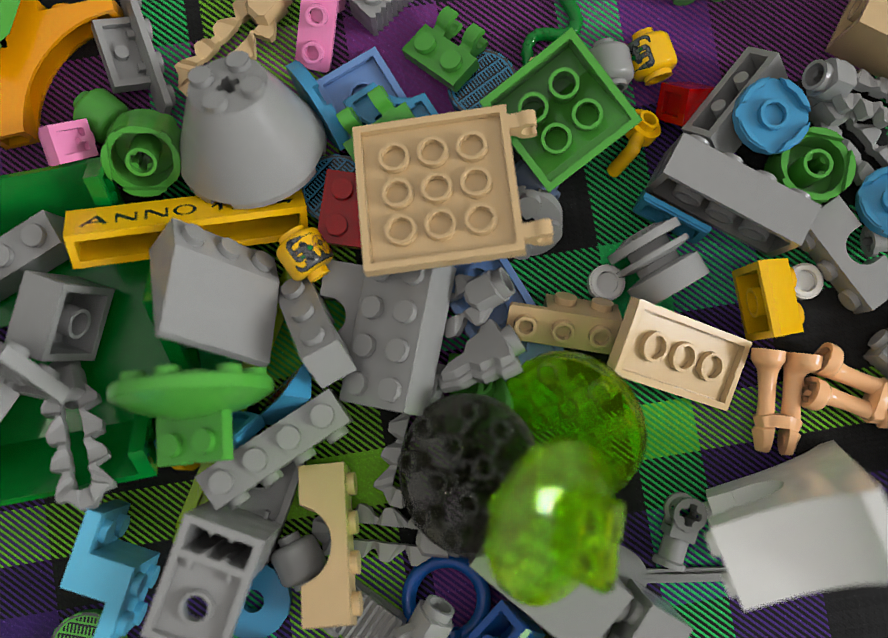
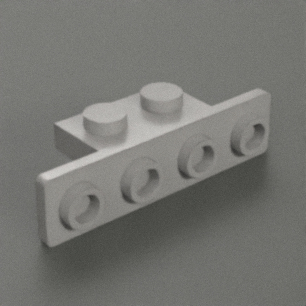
(130, 55)

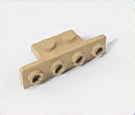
(567, 322)

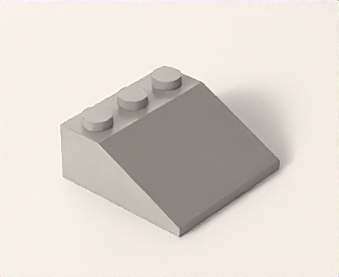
(213, 293)

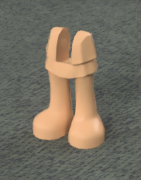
(818, 393)
(789, 422)

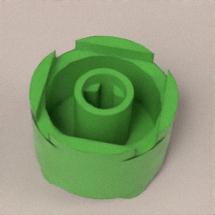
(125, 149)
(815, 165)

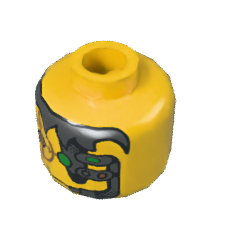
(652, 56)
(304, 253)

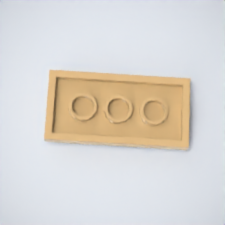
(678, 354)

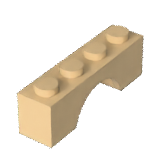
(332, 595)

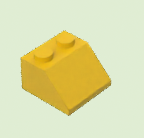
(768, 299)

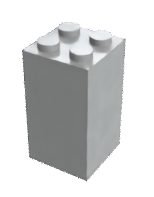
(579, 614)

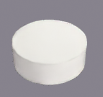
(809, 281)
(605, 282)

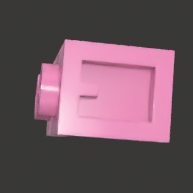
(317, 33)
(67, 142)

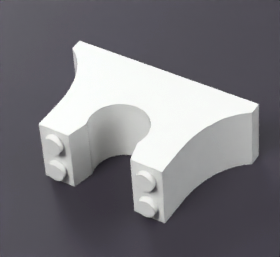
(799, 528)

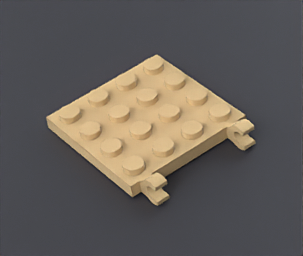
(442, 190)

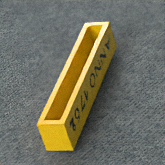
(129, 230)

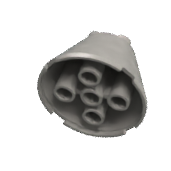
(246, 135)

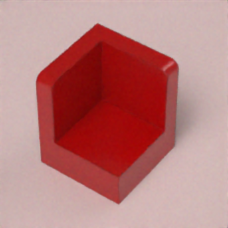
(680, 100)

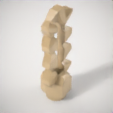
(263, 13)

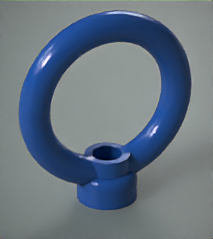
(460, 563)

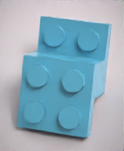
(111, 569)

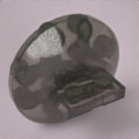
(457, 464)

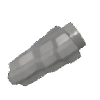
(485, 358)

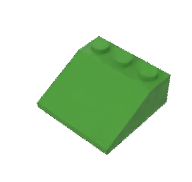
(574, 108)

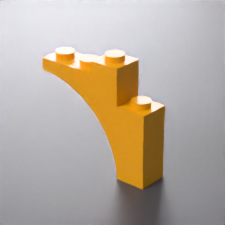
(34, 53)

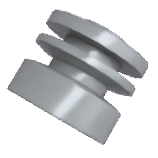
(658, 262)

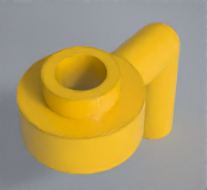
(640, 136)

